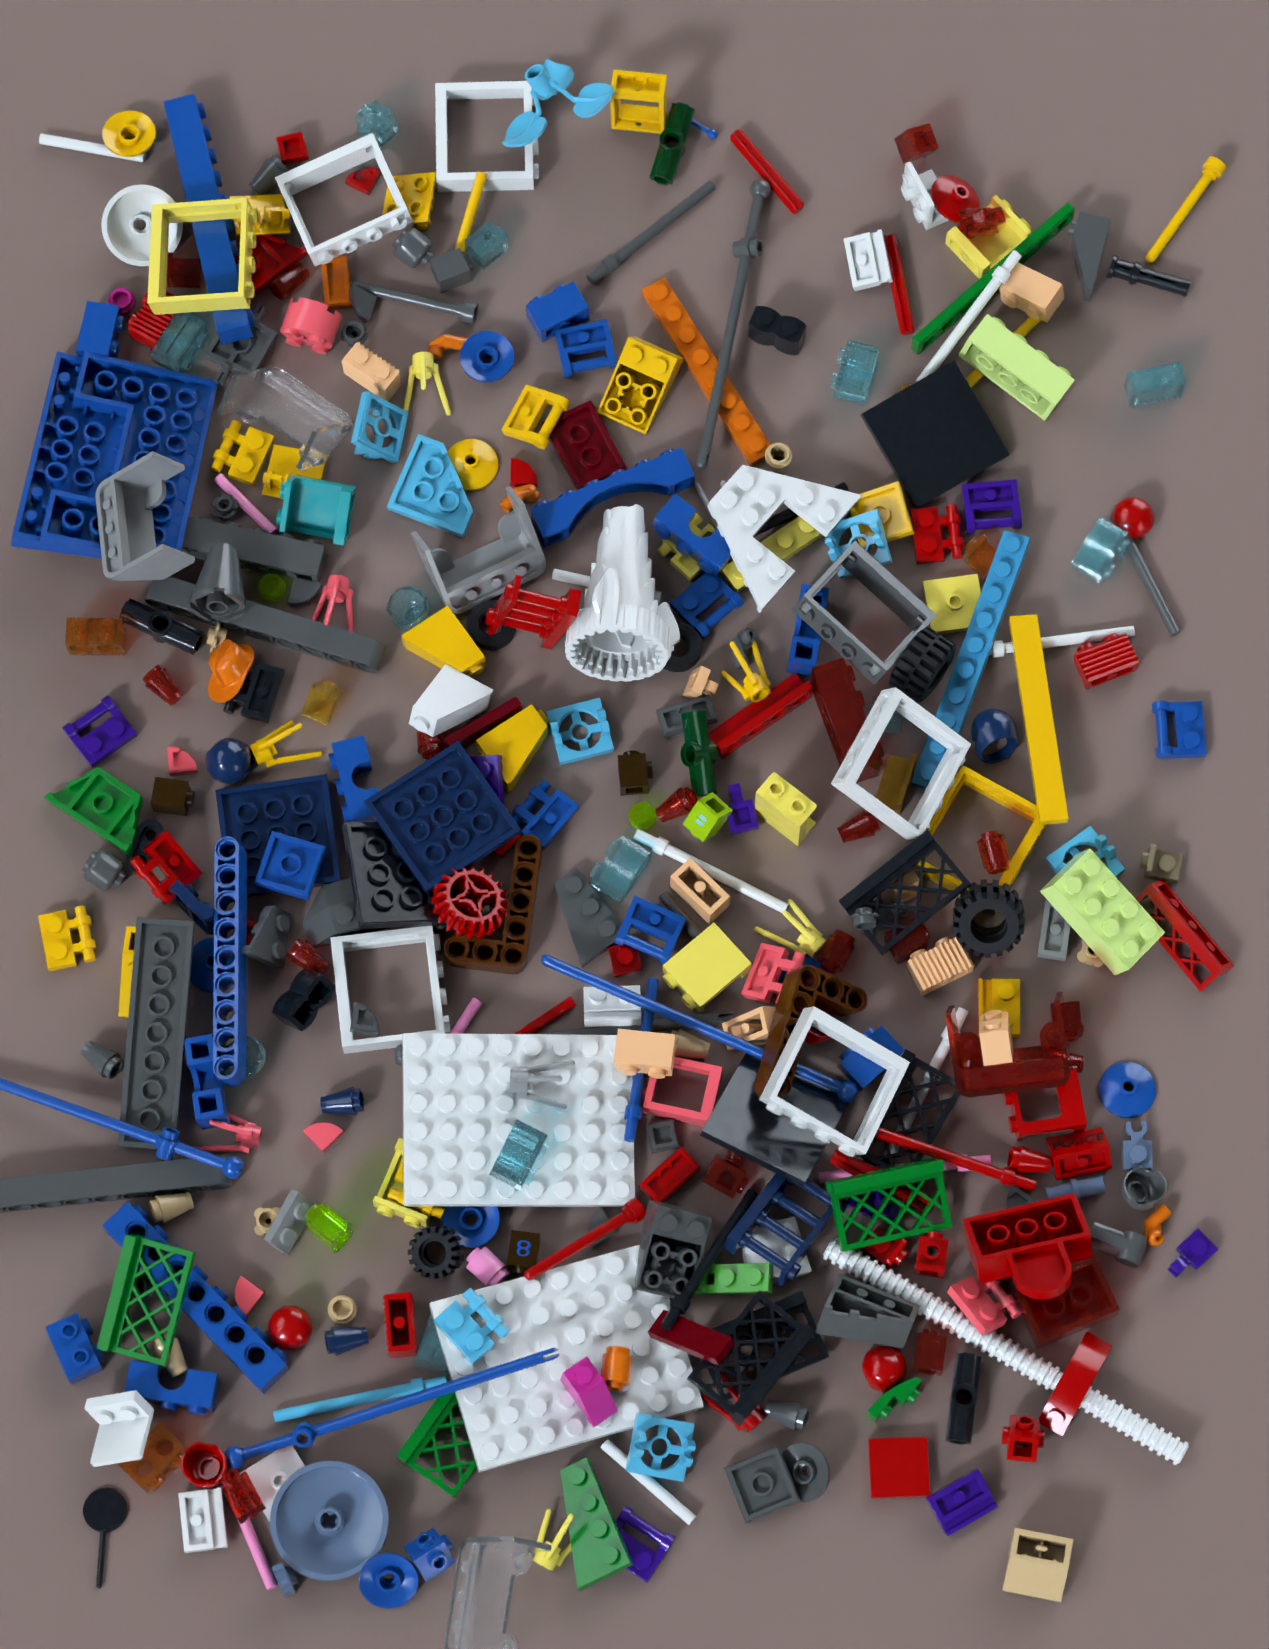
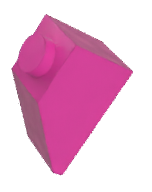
(589, 1391)

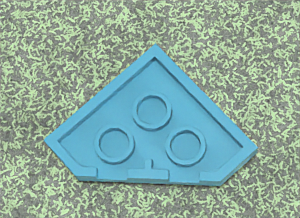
(431, 489)

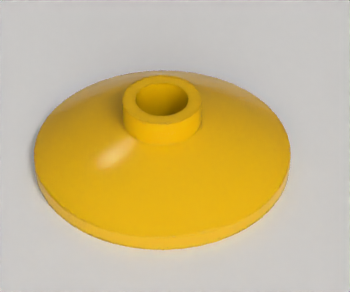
(126, 125)
(478, 474)

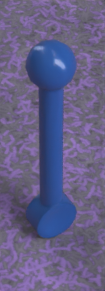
(711, 133)

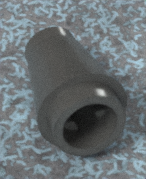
(266, 175)
(103, 1060)
(790, 1414)

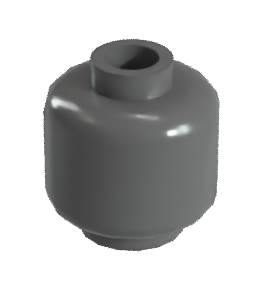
(412, 248)
(103, 870)

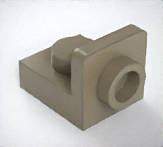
(1161, 864)

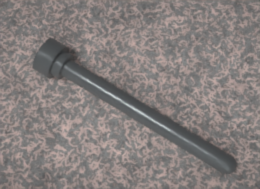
(465, 311)

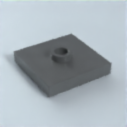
(762, 1484)

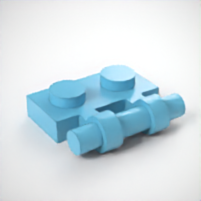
(465, 1332)

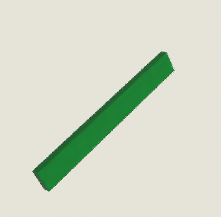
(961, 305)

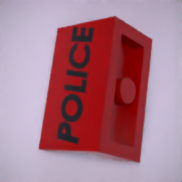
(1079, 1153)

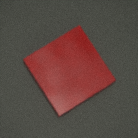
(899, 1467)

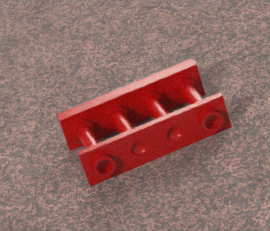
(534, 612)

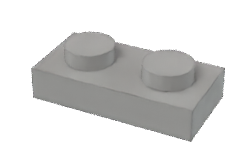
(1053, 934)
(288, 1222)

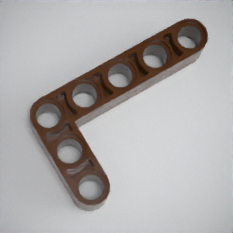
(515, 917)
(786, 1016)

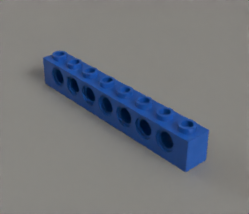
(261, 1374)

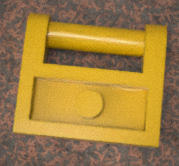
(529, 411)

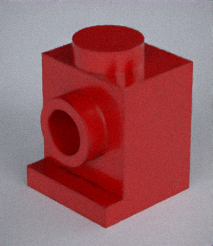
(931, 1265)

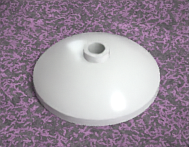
(120, 221)

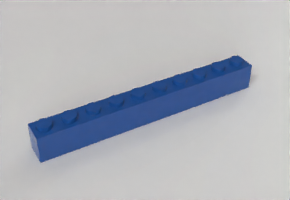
(212, 237)

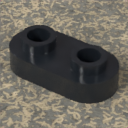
(141, 840)

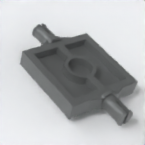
(242, 354)

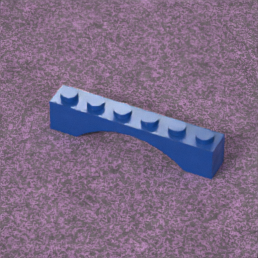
(662, 475)

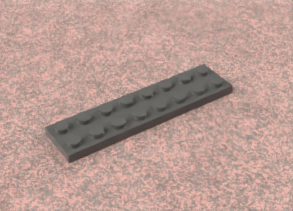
(156, 1026)

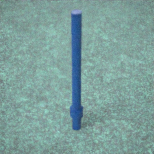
(633, 1111)

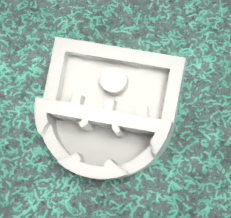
(777, 1245)

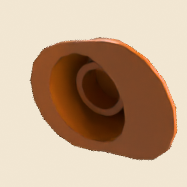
(229, 669)

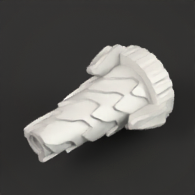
(622, 627)

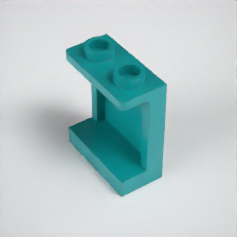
(316, 508)

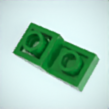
(900, 1394)

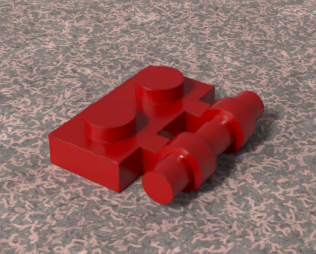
(928, 538)
(171, 860)

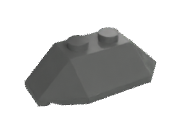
(333, 914)

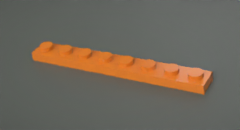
(703, 367)

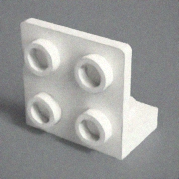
(917, 190)
(122, 1427)

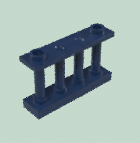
(758, 1216)

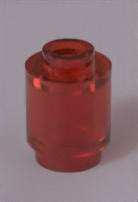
(994, 852)
(836, 952)

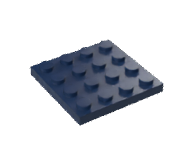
(286, 806)
(442, 816)

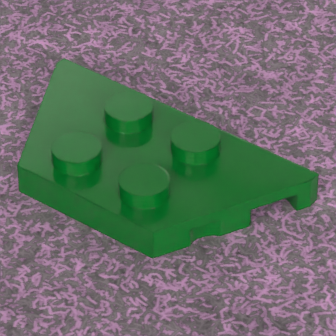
(101, 806)

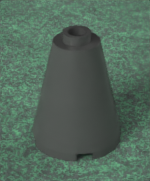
(219, 586)

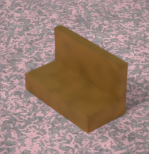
(896, 781)

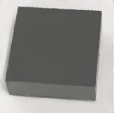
(662, 1136)

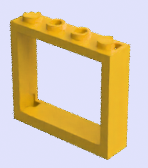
(1003, 797)

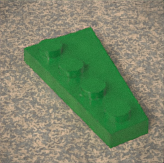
(593, 1532)

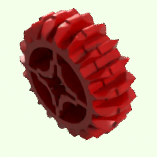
(465, 910)

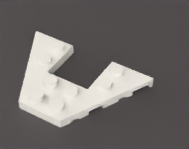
(751, 501)

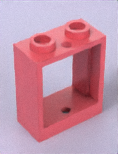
(680, 1114)

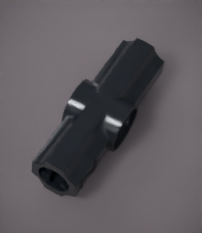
(176, 634)
(962, 1416)

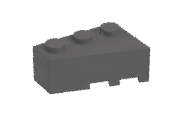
(866, 1314)

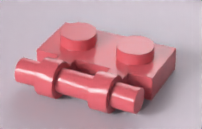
(766, 971)
(979, 1307)

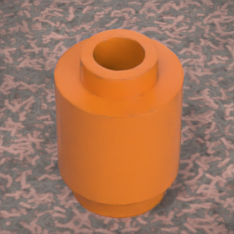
(616, 1367)

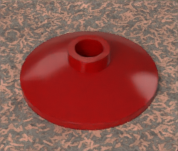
(952, 195)

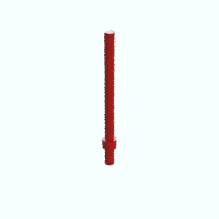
(1005, 1176)

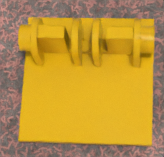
(417, 195)
(271, 214)
(282, 466)

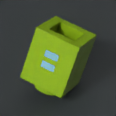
(707, 817)

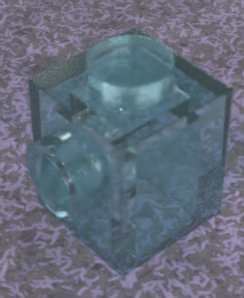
(486, 244)

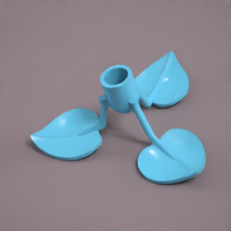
(548, 81)

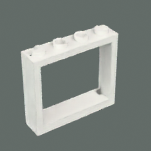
(332, 165)
(495, 180)
(866, 741)
(385, 939)
(894, 1064)

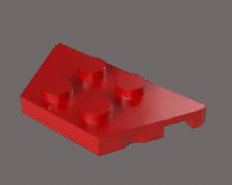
(271, 258)

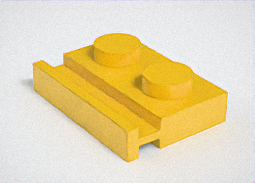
(1003, 996)

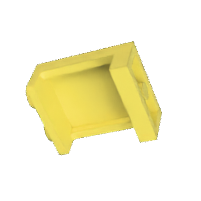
(985, 252)
(785, 808)
(705, 967)
(390, 1207)

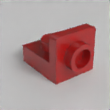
(888, 1252)

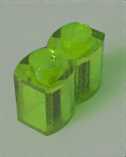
(328, 1226)

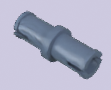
(1081, 1188)

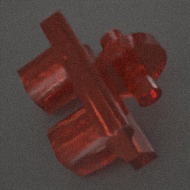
(980, 221)
(241, 1495)

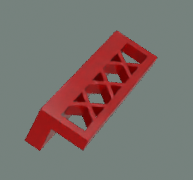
(760, 715)
(1190, 932)

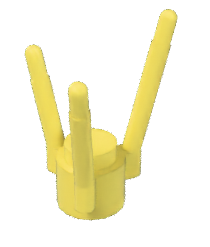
(423, 368)
(810, 939)
(551, 1558)

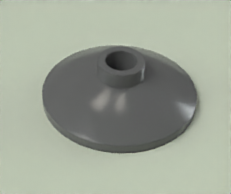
(797, 1459)

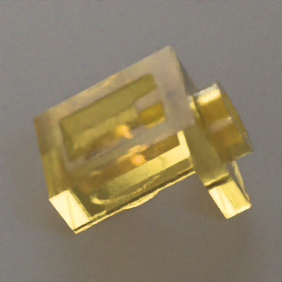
(321, 701)

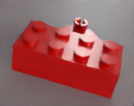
(1030, 1245)

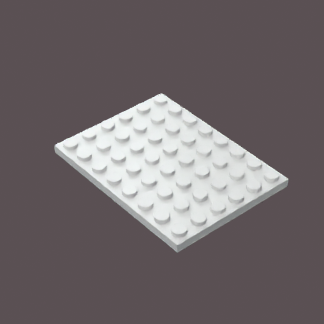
(463, 1111)
(580, 1314)

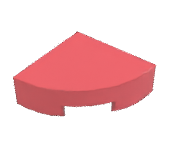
(180, 762)
(323, 1134)
(247, 1295)

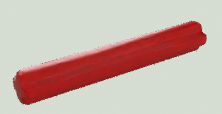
(767, 171)
(899, 287)
(855, 1166)

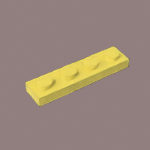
(783, 543)

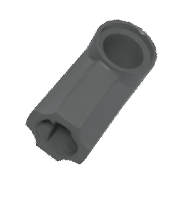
(1124, 1246)

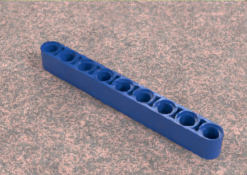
(235, 972)

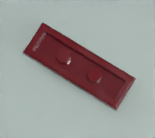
(484, 724)
(693, 1339)

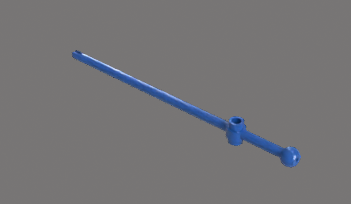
(846, 1090)
(166, 1143)
(237, 1455)

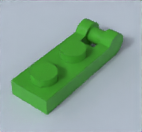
(738, 1279)

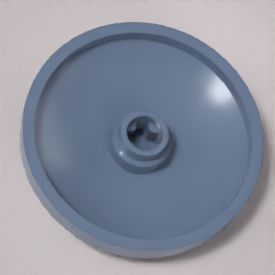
(329, 1520)

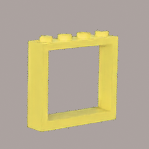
(191, 212)

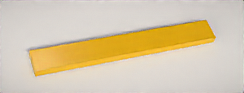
(1038, 719)

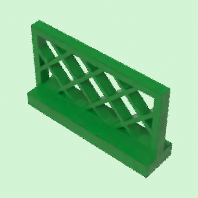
(883, 1179)
(125, 1287)
(425, 1433)

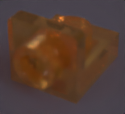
(979, 555)

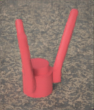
(336, 591)
(246, 1134)

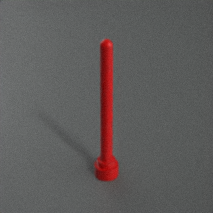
(631, 1213)

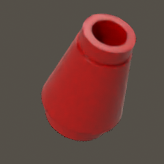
(1028, 1161)

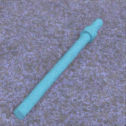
(357, 1399)

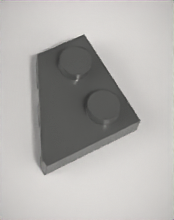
(270, 937)

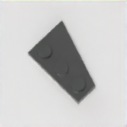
(587, 916)

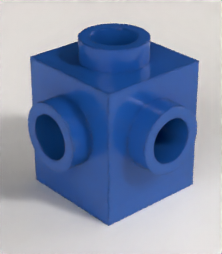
(430, 1553)

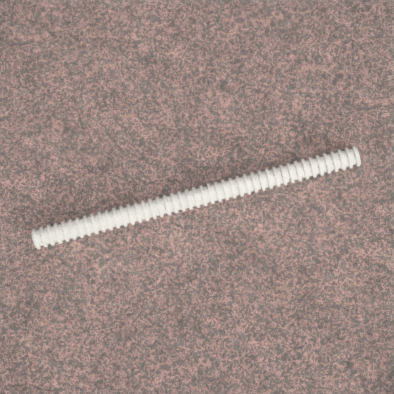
(1005, 1350)

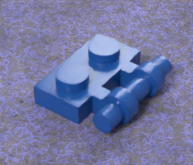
(550, 818)

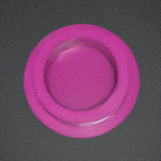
(123, 298)

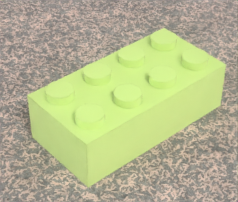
(1016, 366)
(1102, 911)

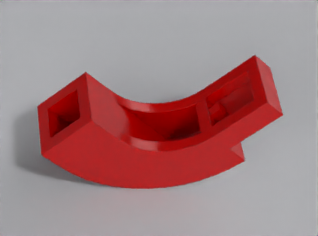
(1074, 1383)

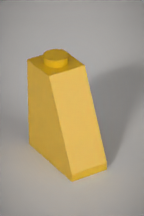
(445, 641)
(516, 741)

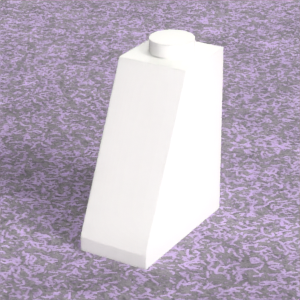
(449, 701)

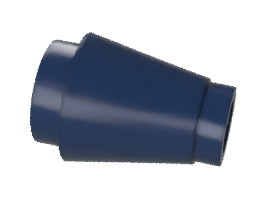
(345, 1102)
(344, 1339)

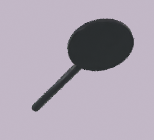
(104, 1512)

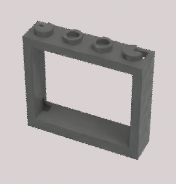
(885, 588)

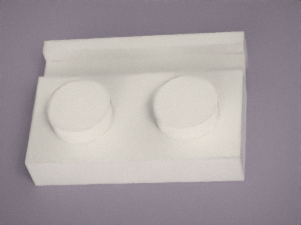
(868, 260)
(608, 1010)
(203, 1520)

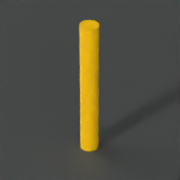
(471, 210)

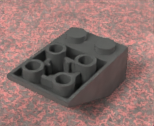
(670, 1248)

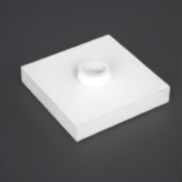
(272, 1472)

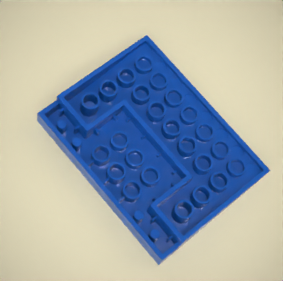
(97, 422)

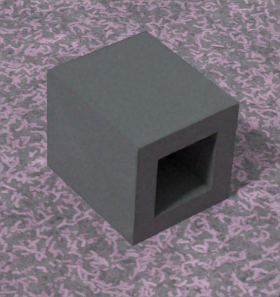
(451, 269)

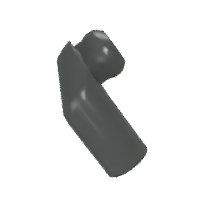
(743, 641)

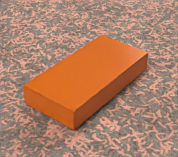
(336, 283)

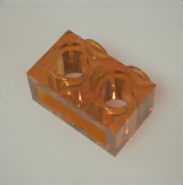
(95, 636)
(160, 1464)

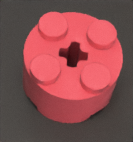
(310, 324)

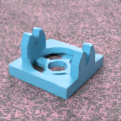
(384, 410)
(869, 518)
(591, 707)
(1086, 837)
(639, 1443)

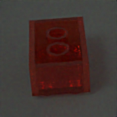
(1078, 1308)

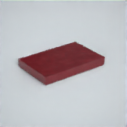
(585, 445)

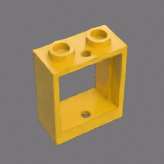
(639, 87)

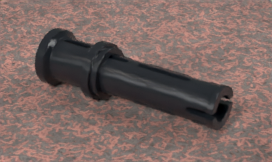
(1135, 273)

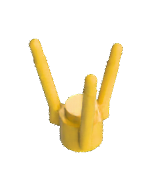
(755, 686)
(265, 750)

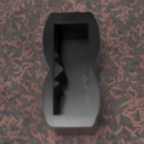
(782, 332)
(301, 1003)

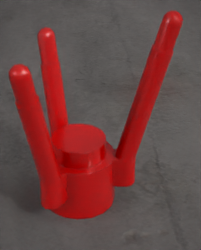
(752, 1420)

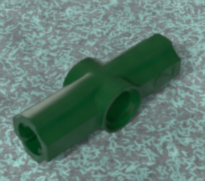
(667, 157)
(699, 753)

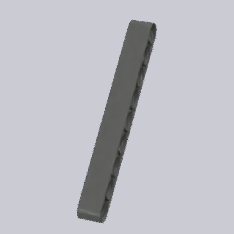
(278, 628)
(110, 1184)

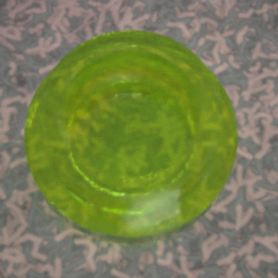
(271, 587)
(642, 815)

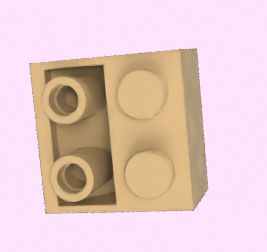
(1037, 1564)

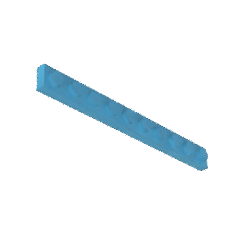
(975, 648)

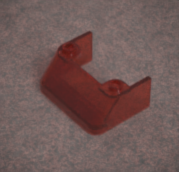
(1031, 1067)

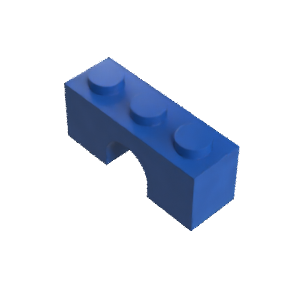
(673, 524)
(805, 640)
(351, 759)
(210, 1092)
(196, 1394)

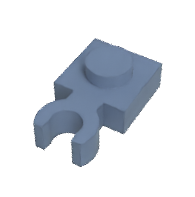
(1136, 1151)
(285, 1578)

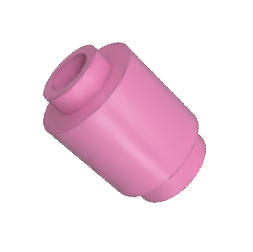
(486, 1267)

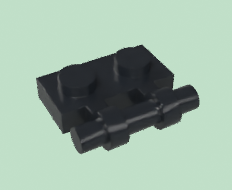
(261, 693)

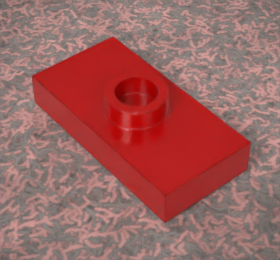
(670, 1176)

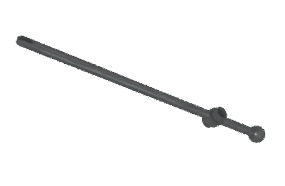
(747, 249)
(658, 1024)

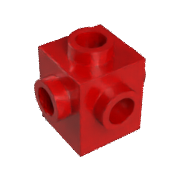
(1023, 1438)

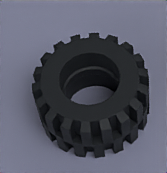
(922, 664)
(988, 939)

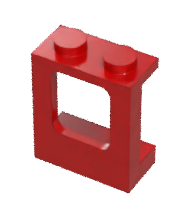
(1071, 1109)

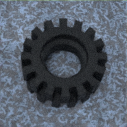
(420, 1257)

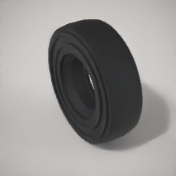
(482, 639)
(694, 652)

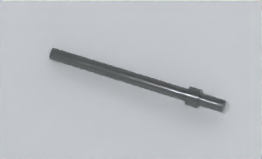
(612, 262)

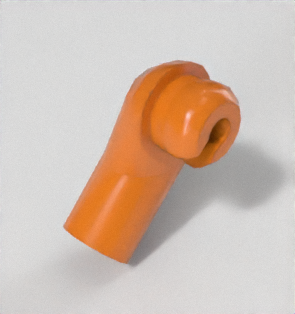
(444, 342)
(524, 492)
(1152, 1225)

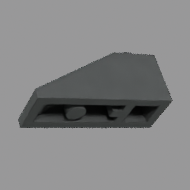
(1087, 247)

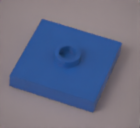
(290, 865)

